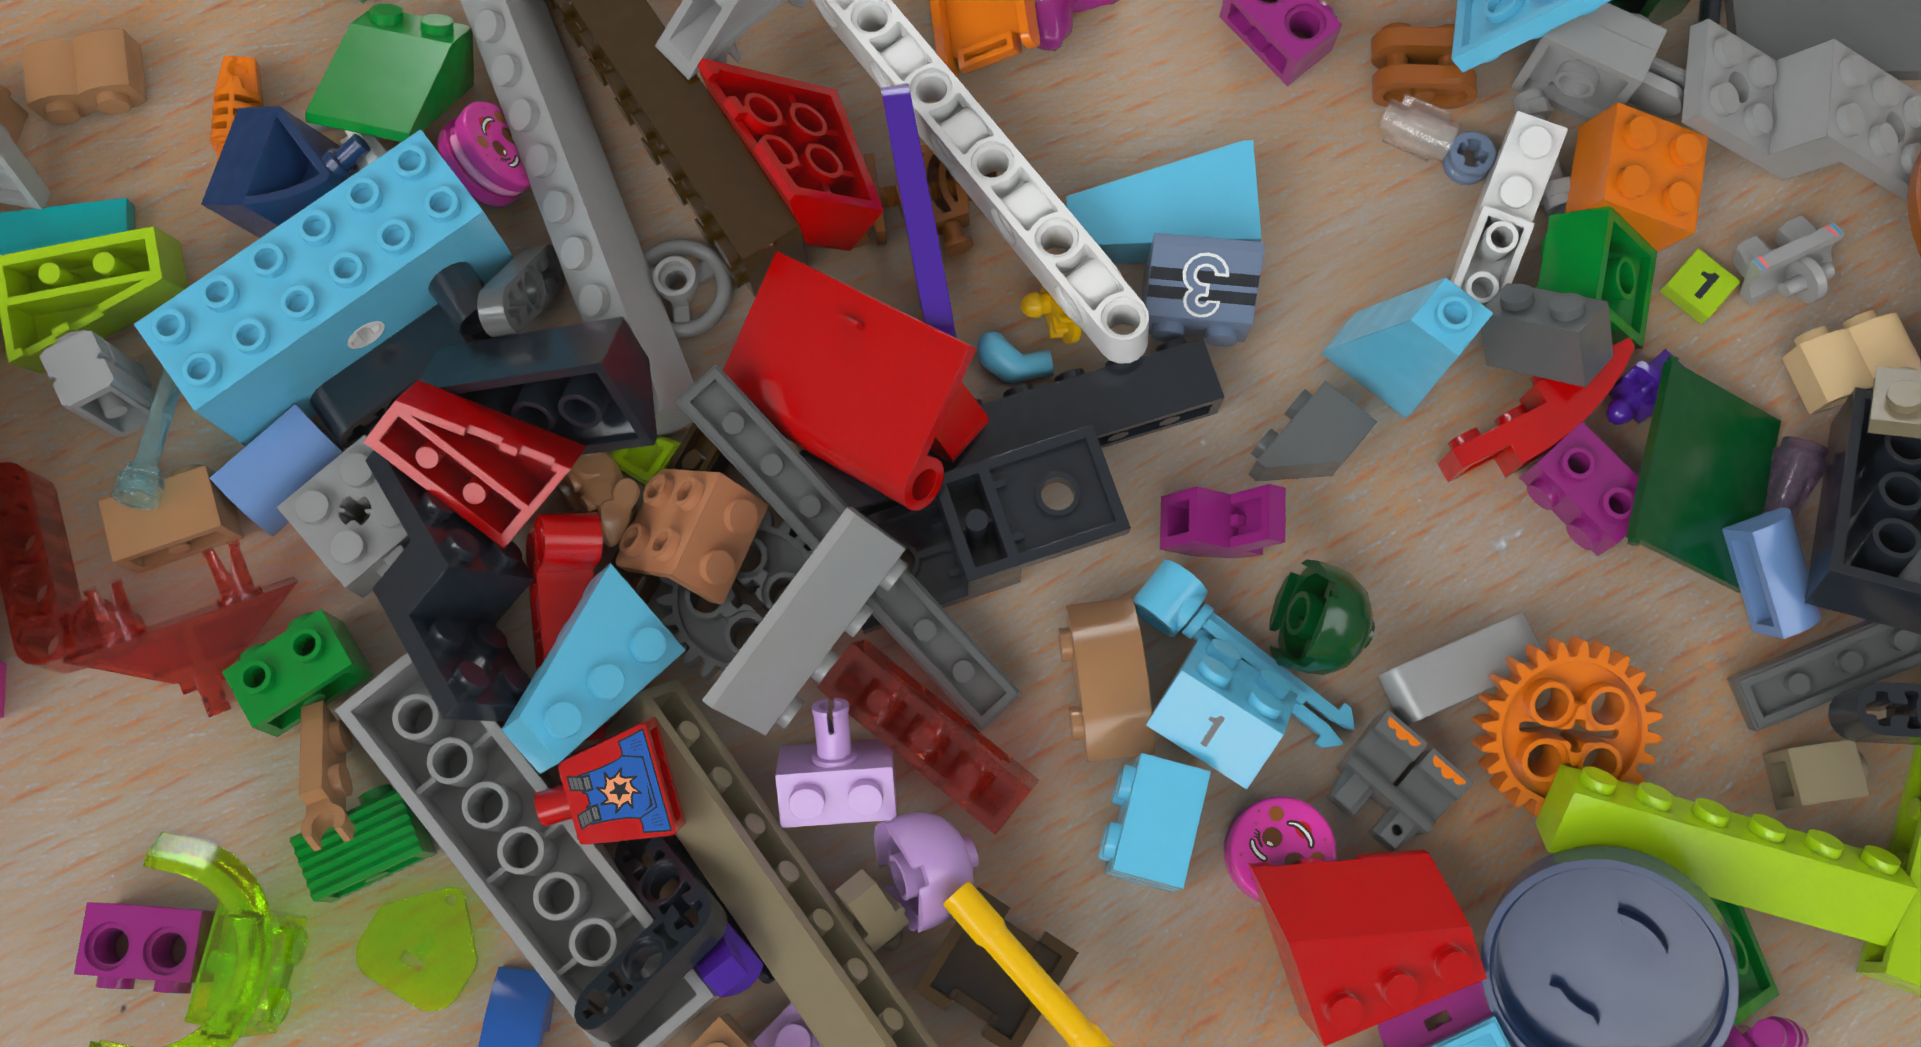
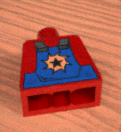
(616, 789)

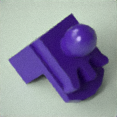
(1636, 391)
(730, 965)

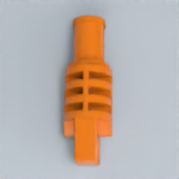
(235, 88)

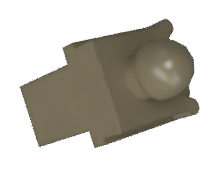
(872, 911)

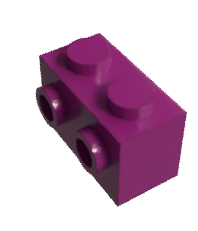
(1585, 489)

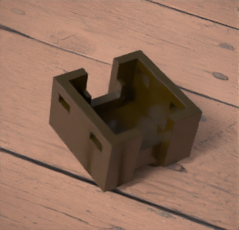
(978, 983)

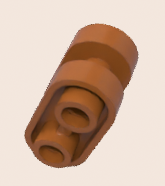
(1421, 65)

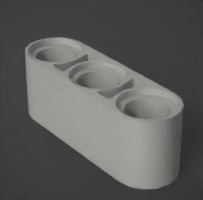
(1456, 669)

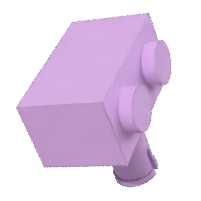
(835, 776)

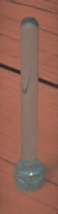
(141, 480)

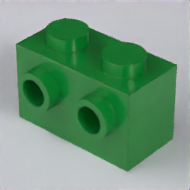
(295, 669)

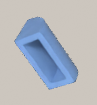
(276, 467)
(1772, 574)

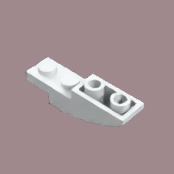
(1507, 207)

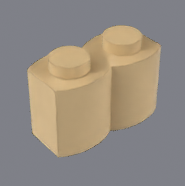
(1834, 363)

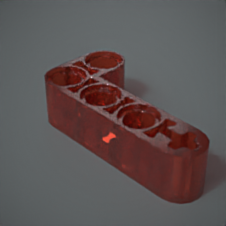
(28, 508)

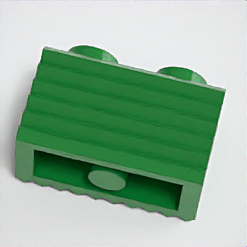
(384, 842)

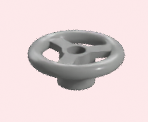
(676, 268)

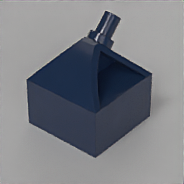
(276, 168)

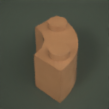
(1109, 679)

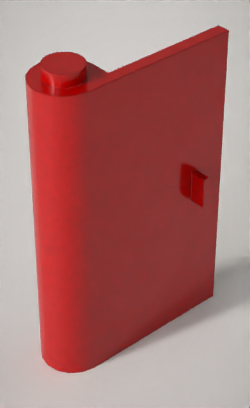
(849, 378)

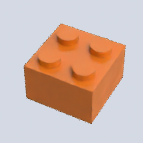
(1641, 170)

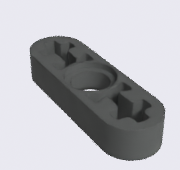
(520, 291)

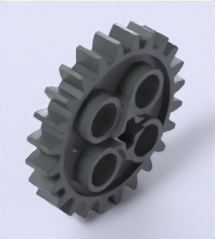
(714, 633)

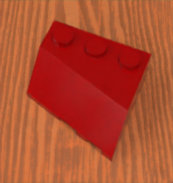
(802, 148)
(1366, 937)

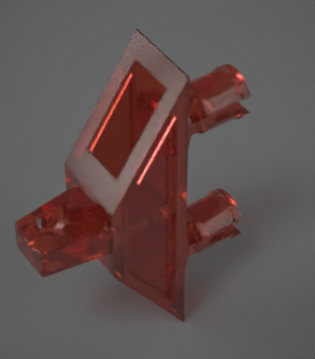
(190, 646)

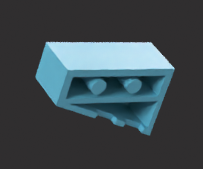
(594, 668)

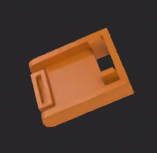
(982, 31)

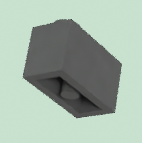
(1548, 334)

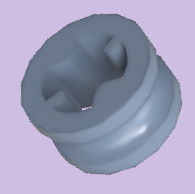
(1483, 155)

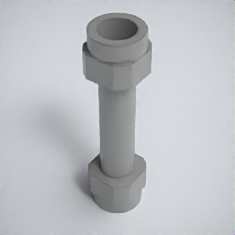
(1557, 189)

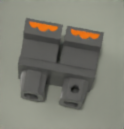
(1417, 795)

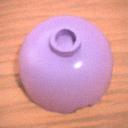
(925, 864)

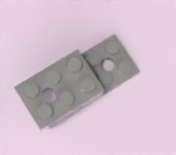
(1801, 108)

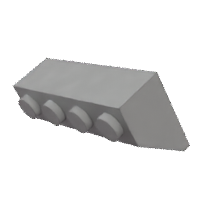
(806, 623)

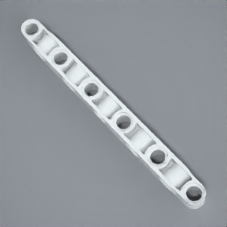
(1015, 203)

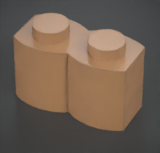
(84, 75)

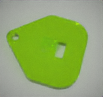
(433, 933)

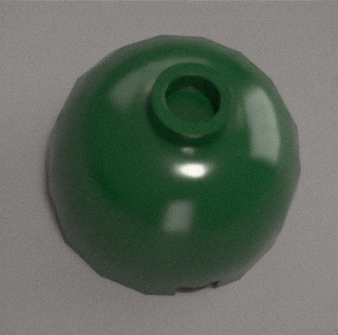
(1321, 619)

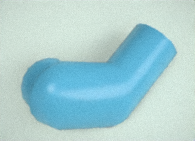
(1008, 363)

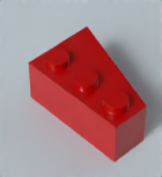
(473, 457)

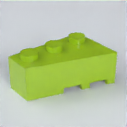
(85, 286)

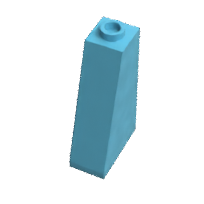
(1191, 197)
(1407, 342)

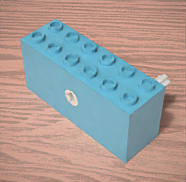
(321, 288)

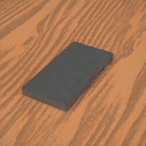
(1875, 29)

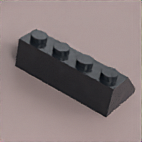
(569, 380)

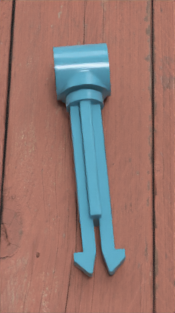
(1174, 601)

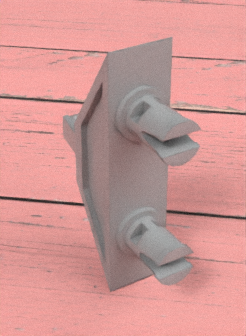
(710, 30)

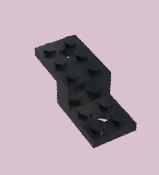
(994, 522)
(447, 600)

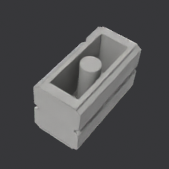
(99, 382)

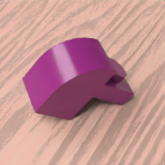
(1223, 524)

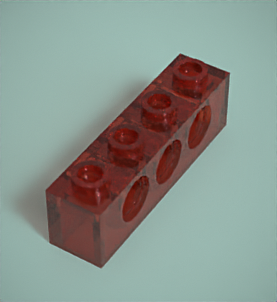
(928, 734)

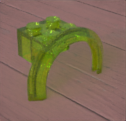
(247, 952)

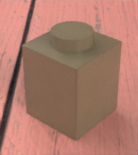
(1817, 774)

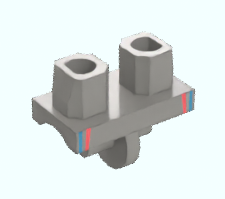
(1794, 268)

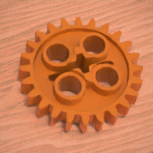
(1575, 679)

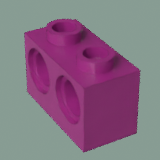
(1269, 29)
(151, 940)

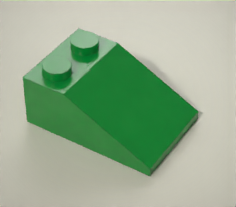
(394, 73)

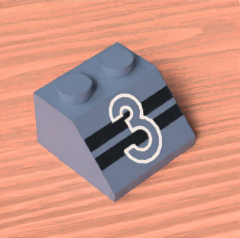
(1201, 287)

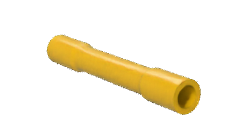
(990, 932)

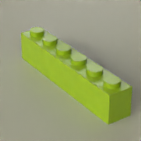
(1733, 855)

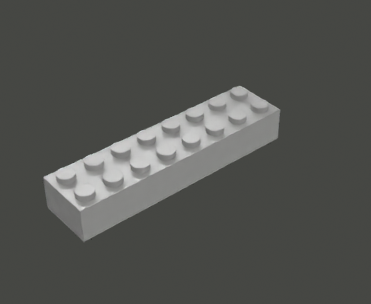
(544, 887)

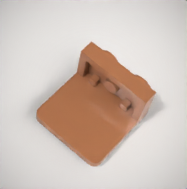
(692, 531)

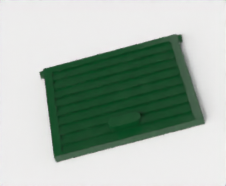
(1700, 472)

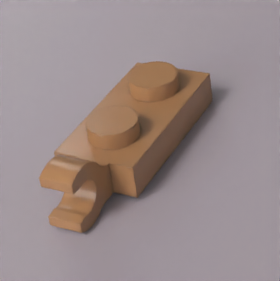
(324, 774)

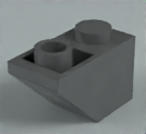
(1315, 441)

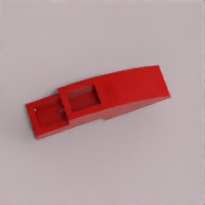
(1532, 429)

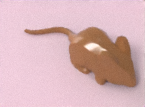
(598, 487)

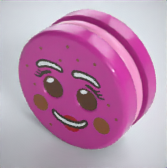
(484, 154)
(1278, 833)

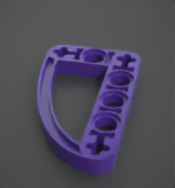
(917, 208)

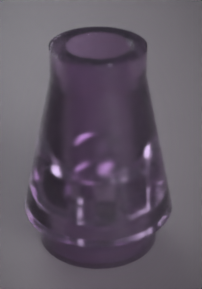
(1794, 473)

